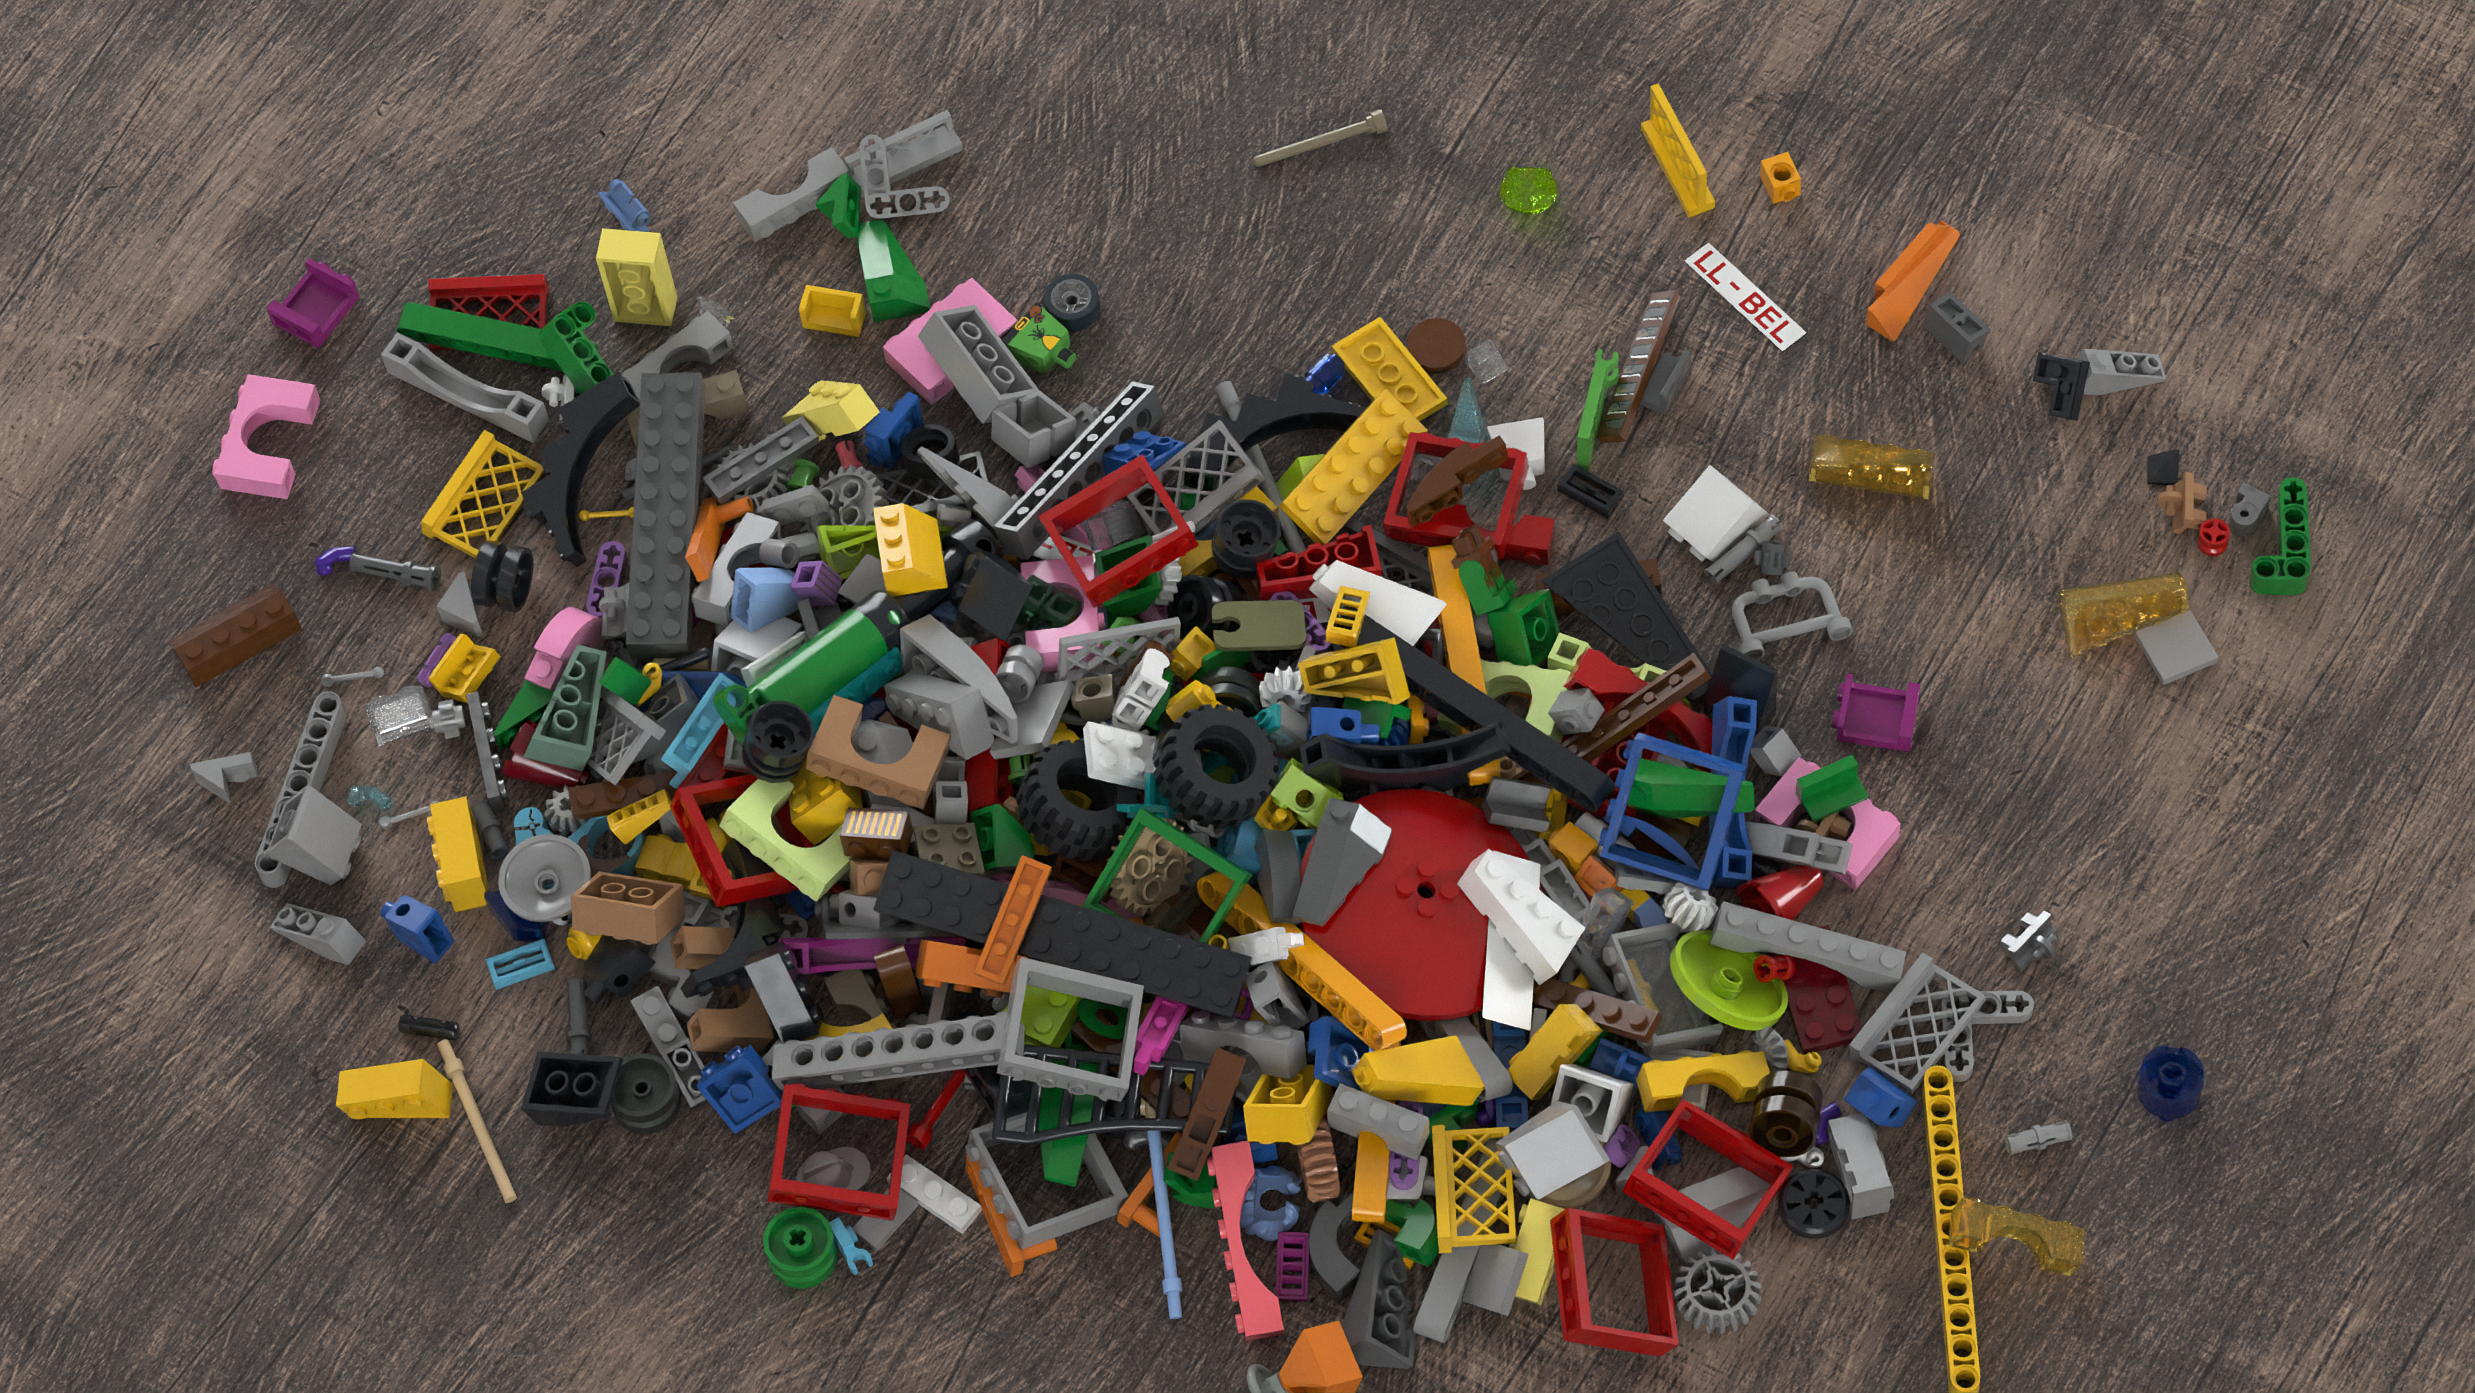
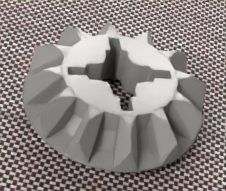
(1773, 1047)

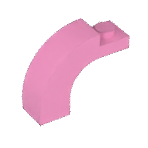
(558, 643)

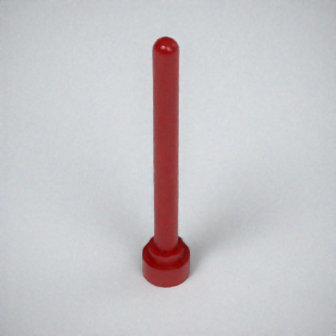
(920, 1133)

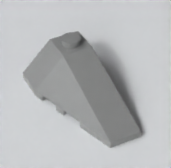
(1728, 1195)

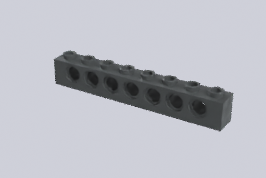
(1077, 468)

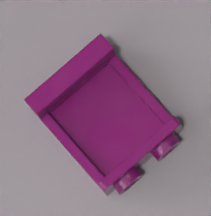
(315, 304)
(1876, 715)

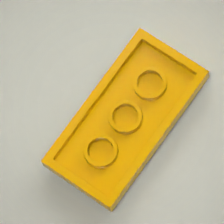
(1382, 362)

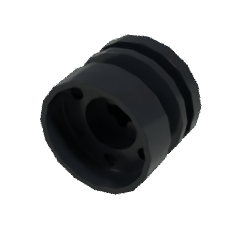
(1248, 524)
(777, 741)

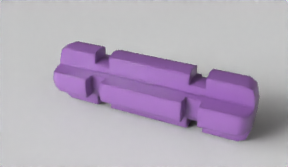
(435, 657)

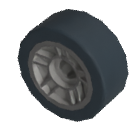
(1066, 290)

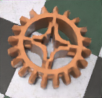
(1319, 1165)

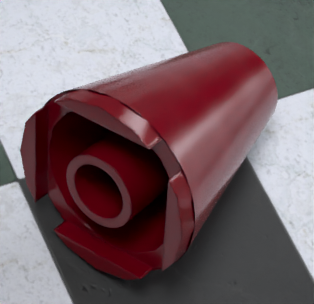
(537, 771)

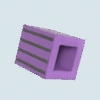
(817, 583)

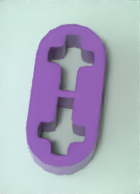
(1621, 1146)

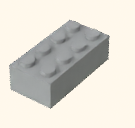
(975, 360)

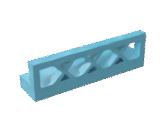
(696, 732)

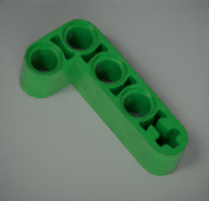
(572, 349)
(2289, 535)

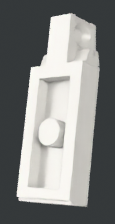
(1266, 945)

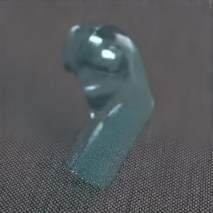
(369, 793)

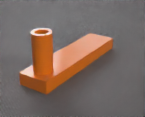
(709, 531)
(1012, 920)
(1135, 1206)
(1009, 1249)

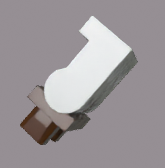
(1142, 684)

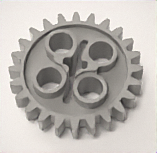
(850, 499)

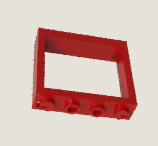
(1100, 496)
(1438, 534)
(706, 853)
(829, 1197)
(1685, 1211)
(1573, 1289)

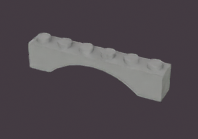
(503, 408)
(1756, 931)

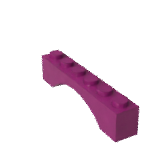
(826, 955)

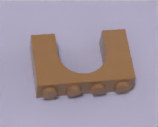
(905, 780)
(720, 1028)

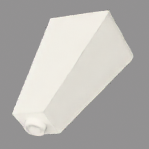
(1390, 604)

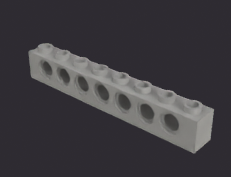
(883, 1062)

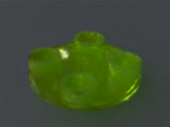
(1528, 189)

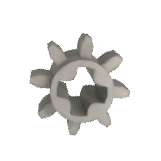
(449, 719)

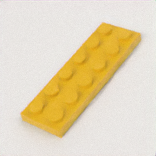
(1351, 469)

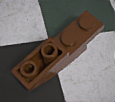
(1444, 482)
(1207, 1113)

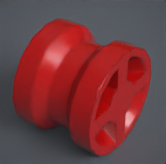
(2215, 530)

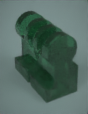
(1043, 606)

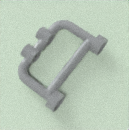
(1791, 585)

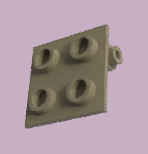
(949, 845)

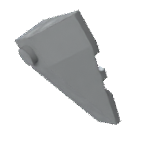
(982, 498)

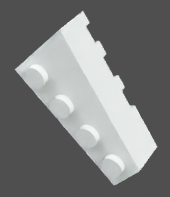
(1522, 914)

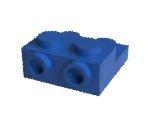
(888, 429)
(1335, 1051)
(739, 1088)

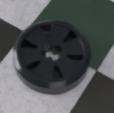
(1796, 1211)

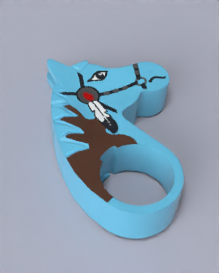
(530, 823)

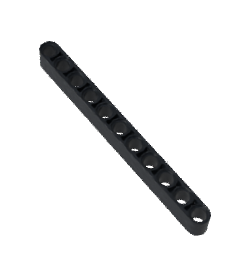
(1476, 710)

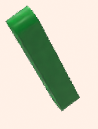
(475, 335)

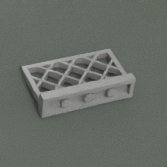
(1211, 506)
(1119, 637)
(627, 719)
(1895, 1007)

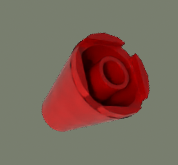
(1782, 892)

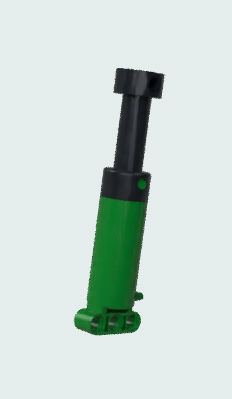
(850, 641)

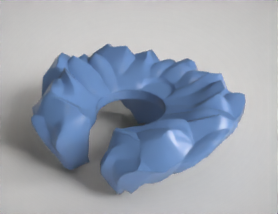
(1268, 1223)

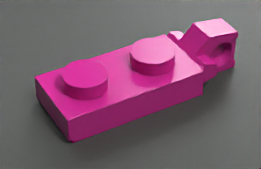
(1157, 1032)

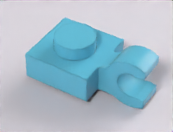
(845, 1239)

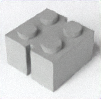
(1040, 429)

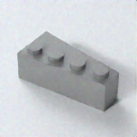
(944, 707)

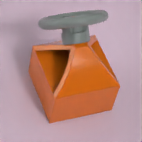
(1316, 1364)

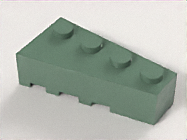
(569, 721)

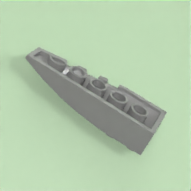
(938, 652)

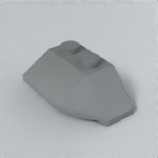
(881, 745)

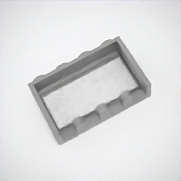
(1644, 978)

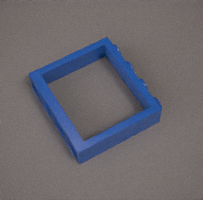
(1617, 807)

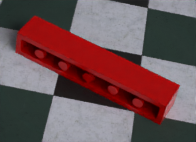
(985, 775)

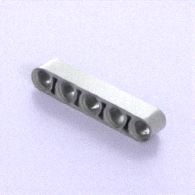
(1488, 1066)

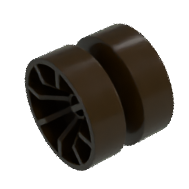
(1786, 1113)

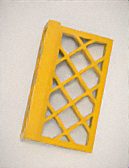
(1676, 155)
(464, 479)
(1445, 1189)

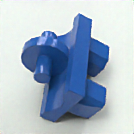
(1618, 1060)

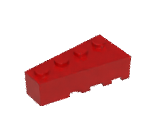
(1295, 571)

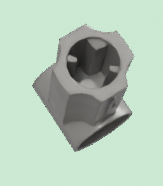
(789, 550)

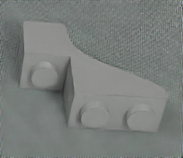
(665, 972)

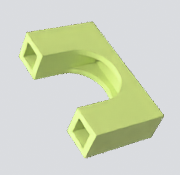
(1540, 683)
(750, 823)

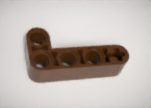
(898, 981)

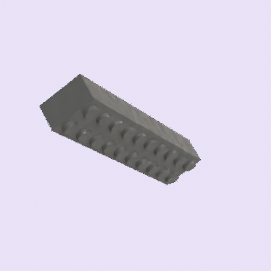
(665, 515)

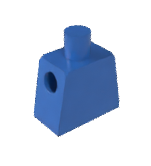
(1341, 724)
(408, 921)
(1878, 1097)

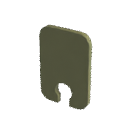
(1262, 625)

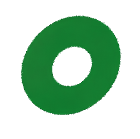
(1086, 1011)

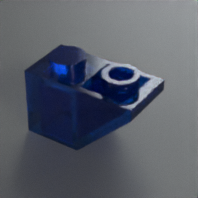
(517, 927)

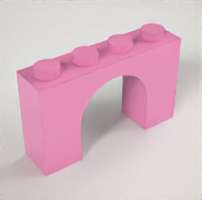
(909, 355)
(259, 402)
(1060, 576)
(1872, 833)

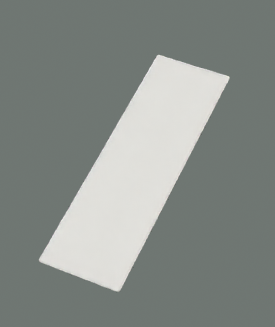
(1507, 980)

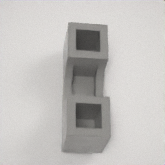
(950, 791)
(1397, 1126)

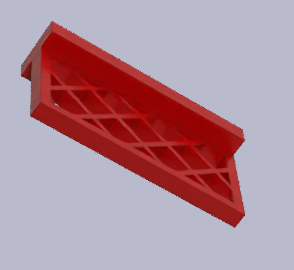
(493, 289)

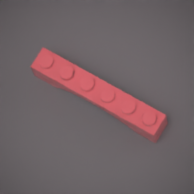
(1258, 1305)

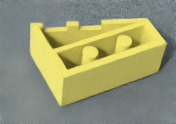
(834, 408)
(1536, 1241)

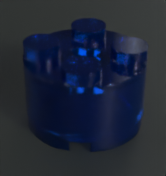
(2170, 1082)

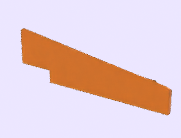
(1908, 279)

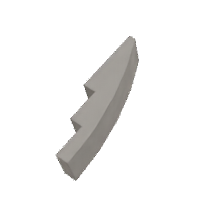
(1554, 876)

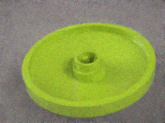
(1725, 984)

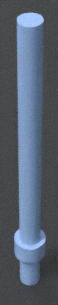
(1171, 1284)

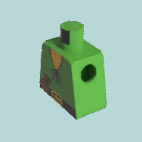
(1040, 341)

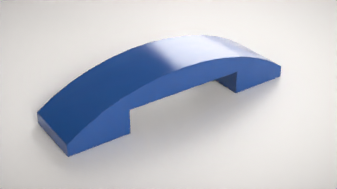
(1632, 825)
(1511, 1108)

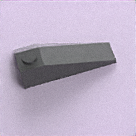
(670, 710)
(1342, 853)
(1378, 1310)

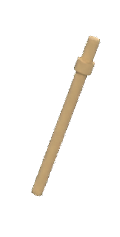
(455, 1070)

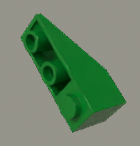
(527, 705)

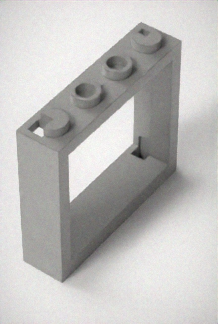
(1081, 985)
(1096, 1162)

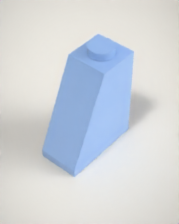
(762, 596)

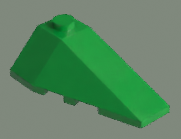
(889, 275)
(1682, 792)
(1064, 1156)

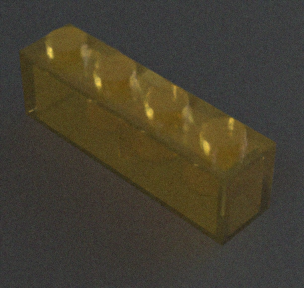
(1872, 466)
(2119, 608)

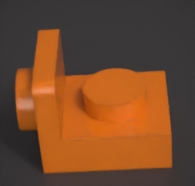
(1595, 876)

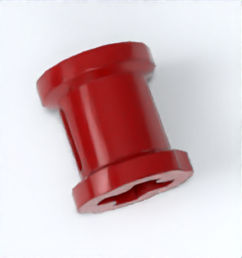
(1774, 967)

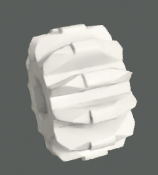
(1284, 687)
(560, 814)
(1690, 907)

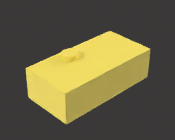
(636, 277)

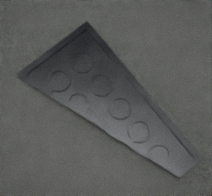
(1623, 602)

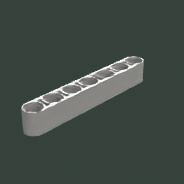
(301, 775)
(1454, 1269)

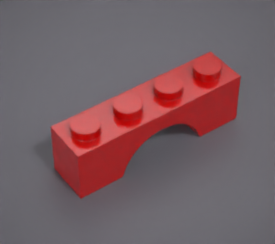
(1528, 540)

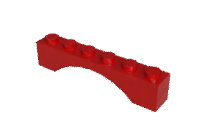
(1617, 683)

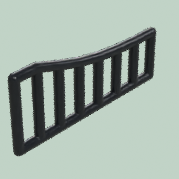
(1098, 1124)

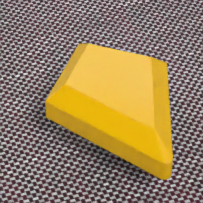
(1273, 817)

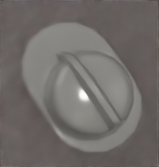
(836, 1168)

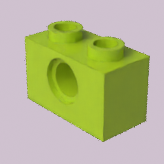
(1293, 780)

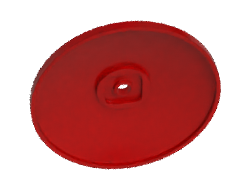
(1411, 949)

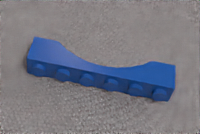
(1732, 739)

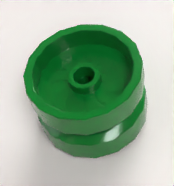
(800, 1247)

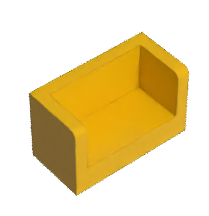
(832, 310)

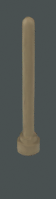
(1373, 123)

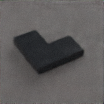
(2069, 382)

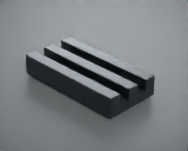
(1576, 490)

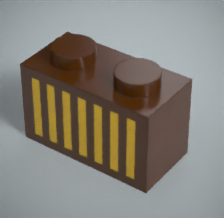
(875, 832)

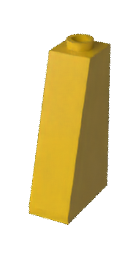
(1421, 1072)

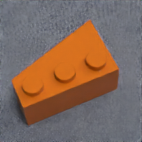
(956, 965)

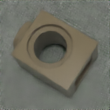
(1095, 697)

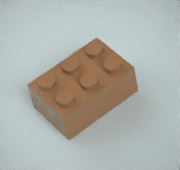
(627, 907)

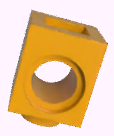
(1779, 168)
(1572, 846)

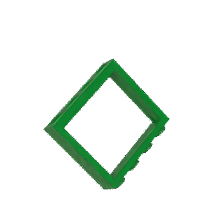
(1144, 819)

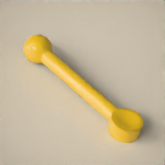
(585, 515)

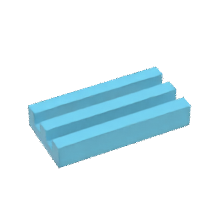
(522, 968)

